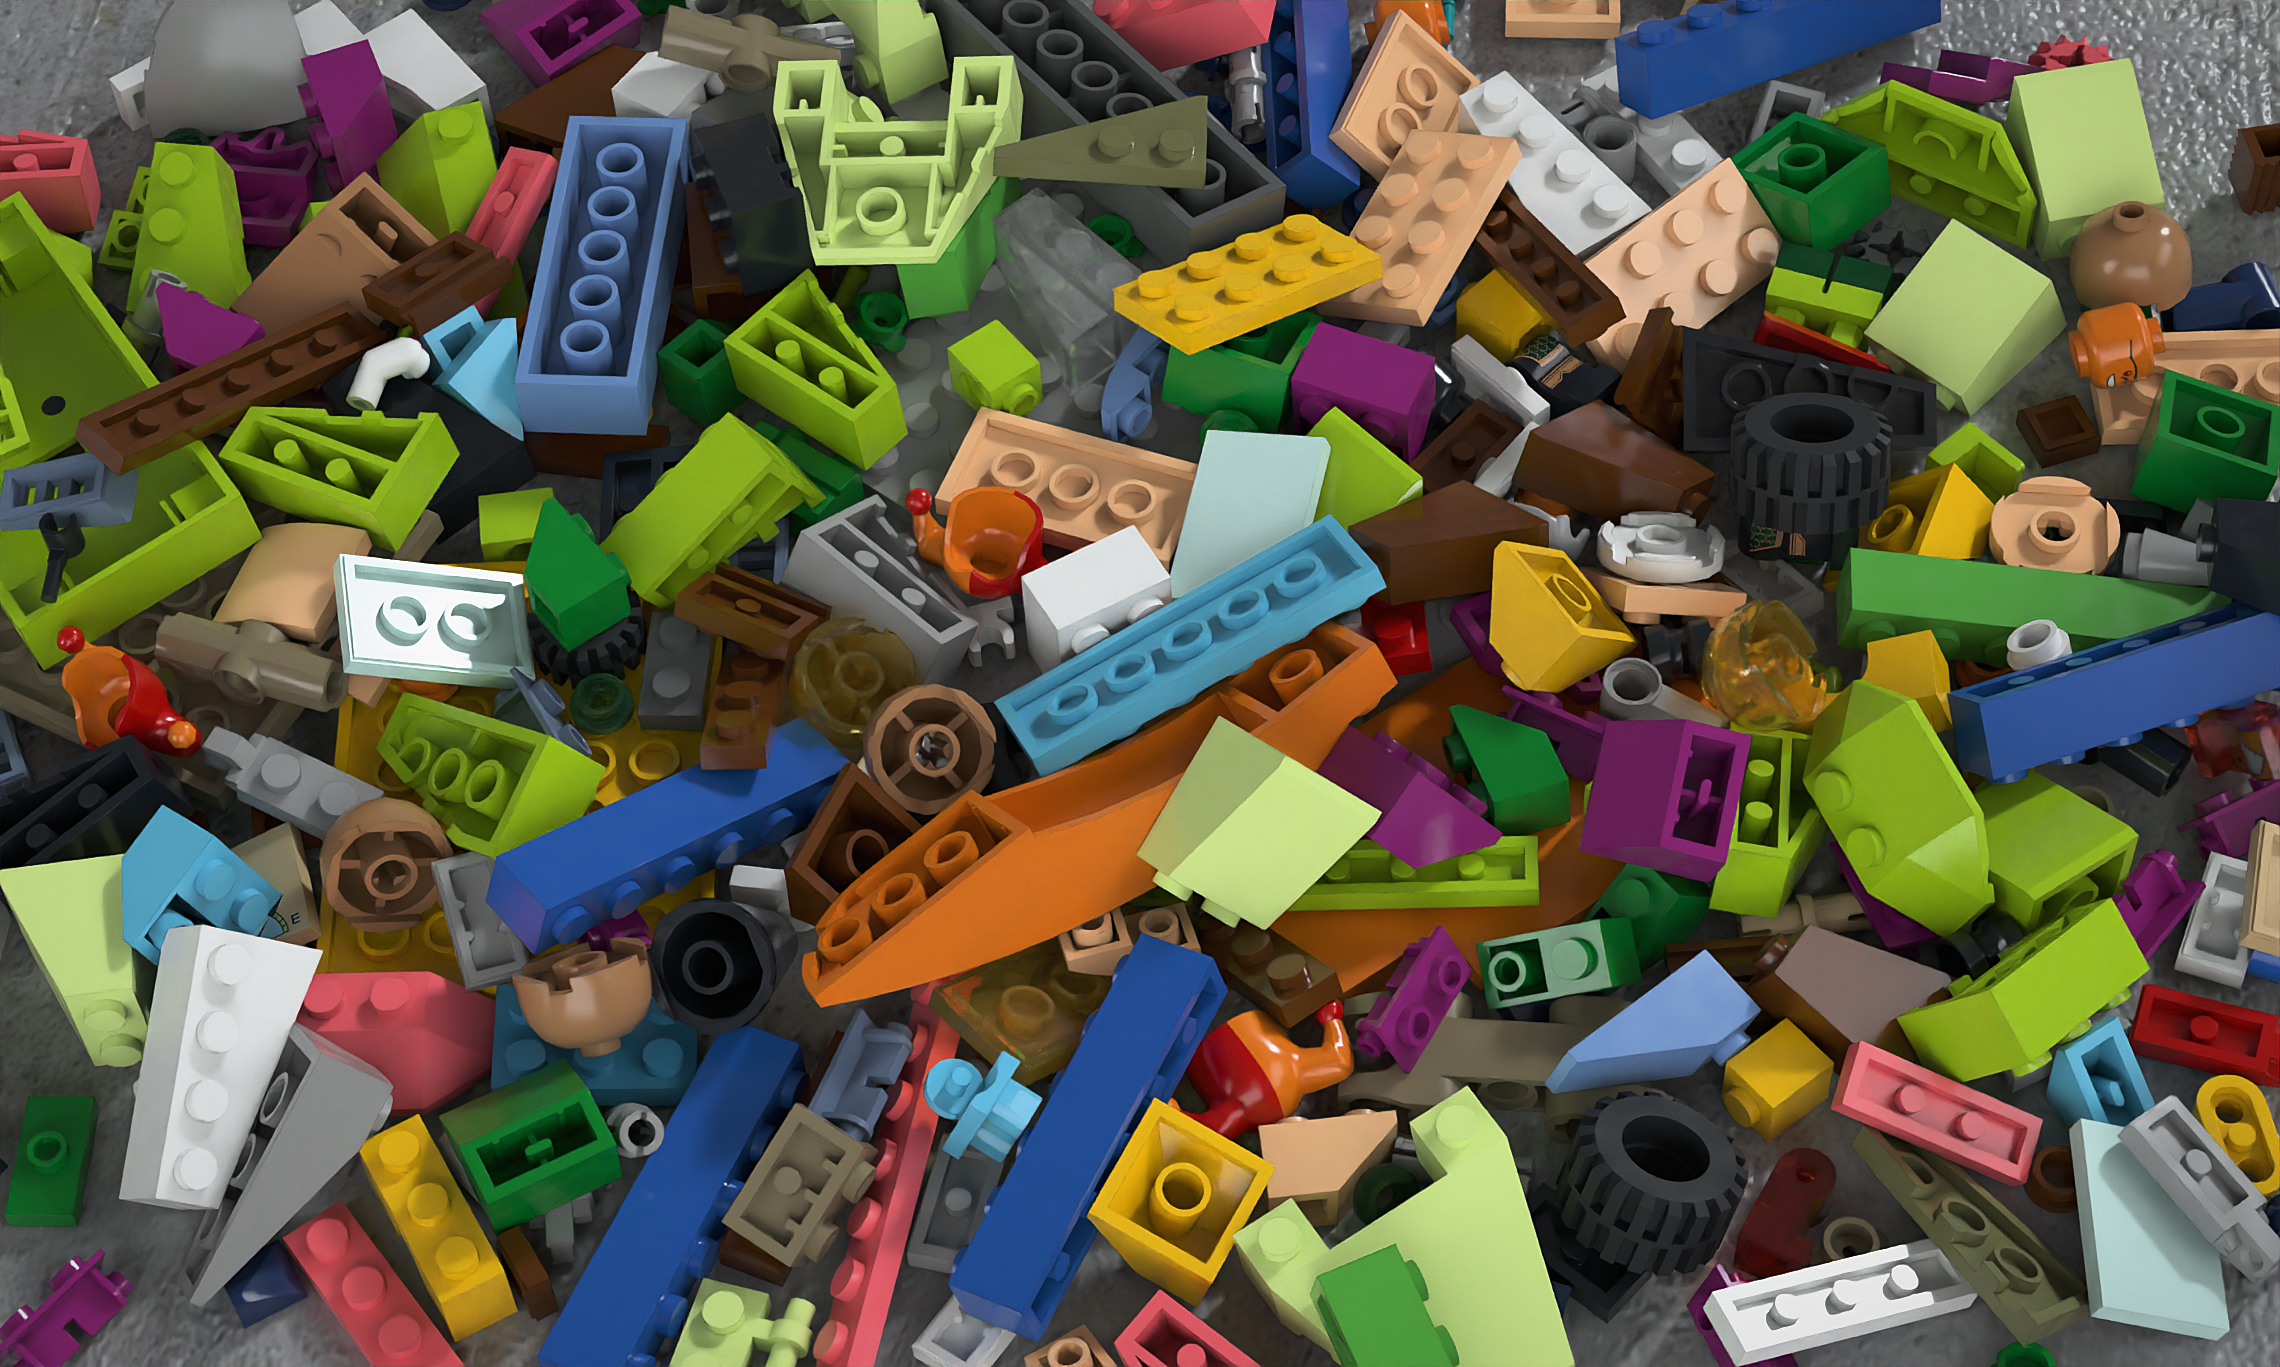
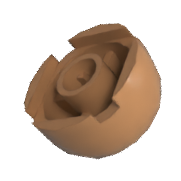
(2131, 257)
(954, 753)
(380, 864)
(586, 995)

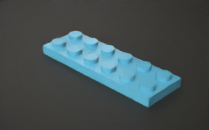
(1189, 645)

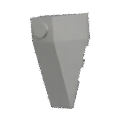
(307, 1130)

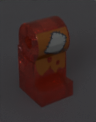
(2238, 741)
(1789, 1205)

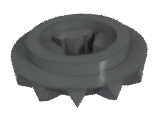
(1878, 243)

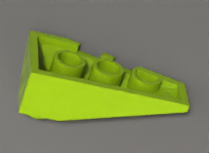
(441, 177)
(486, 776)

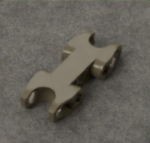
(1495, 1058)

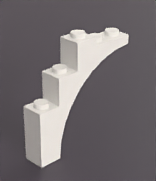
(414, 62)

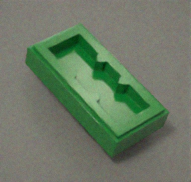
(52, 1161)

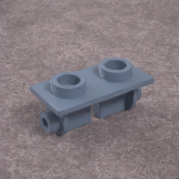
(538, 709)
(860, 1063)

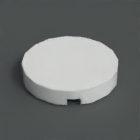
(1660, 548)

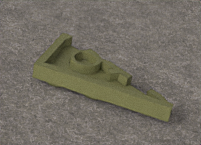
(1137, 148)

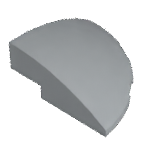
(224, 67)

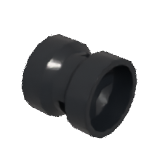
(1663, 650)
(1977, 952)

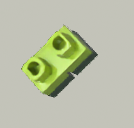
(1838, 309)

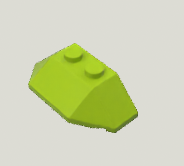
(1944, 158)
(1900, 808)

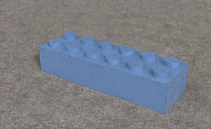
(605, 276)

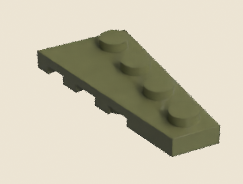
(1990, 1247)

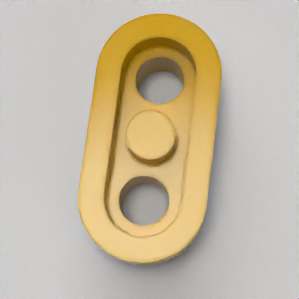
(2252, 1139)

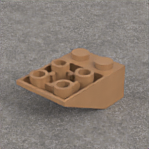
(334, 257)

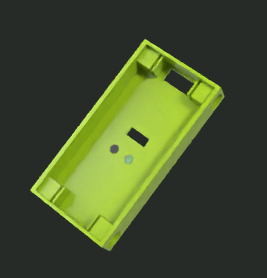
(63, 366)

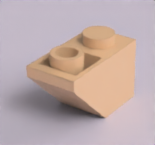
(1324, 1160)

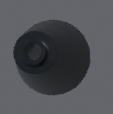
(719, 962)

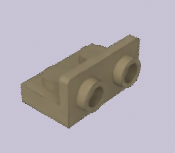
(802, 1188)

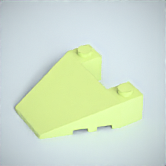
(893, 39)
(893, 185)
(1462, 1232)

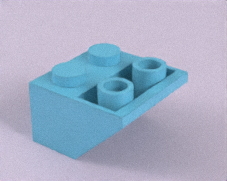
(187, 878)

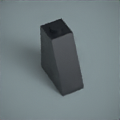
(2243, 551)

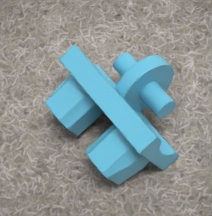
(989, 1110)

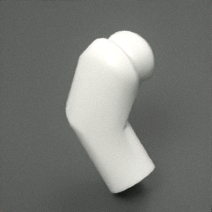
(383, 363)

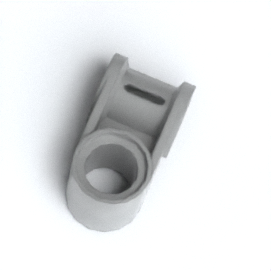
(1601, 131)

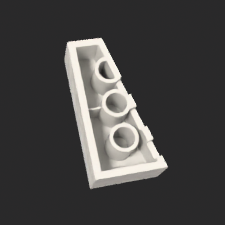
(1556, 173)
(208, 1060)

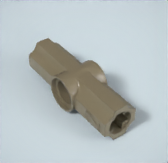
(739, 49)
(251, 662)

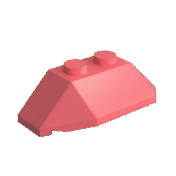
(410, 1027)

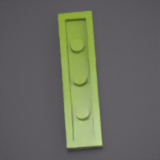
(1377, 879)

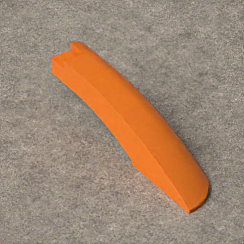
(1065, 846)

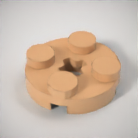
(2059, 503)

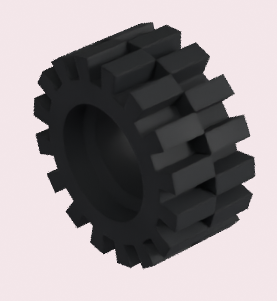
(598, 655)

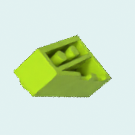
(191, 225)
(817, 374)
(707, 510)
(1773, 827)
(2030, 998)

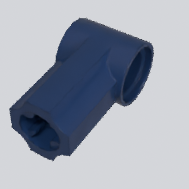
(2242, 301)

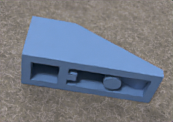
(1664, 1033)

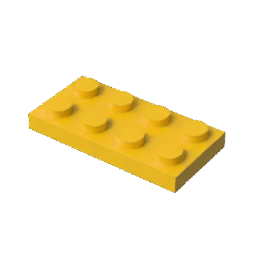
(1247, 283)

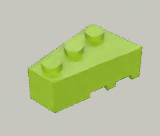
(342, 468)

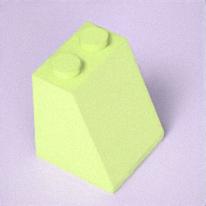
(2081, 147)
(1966, 319)
(1250, 828)
(76, 936)

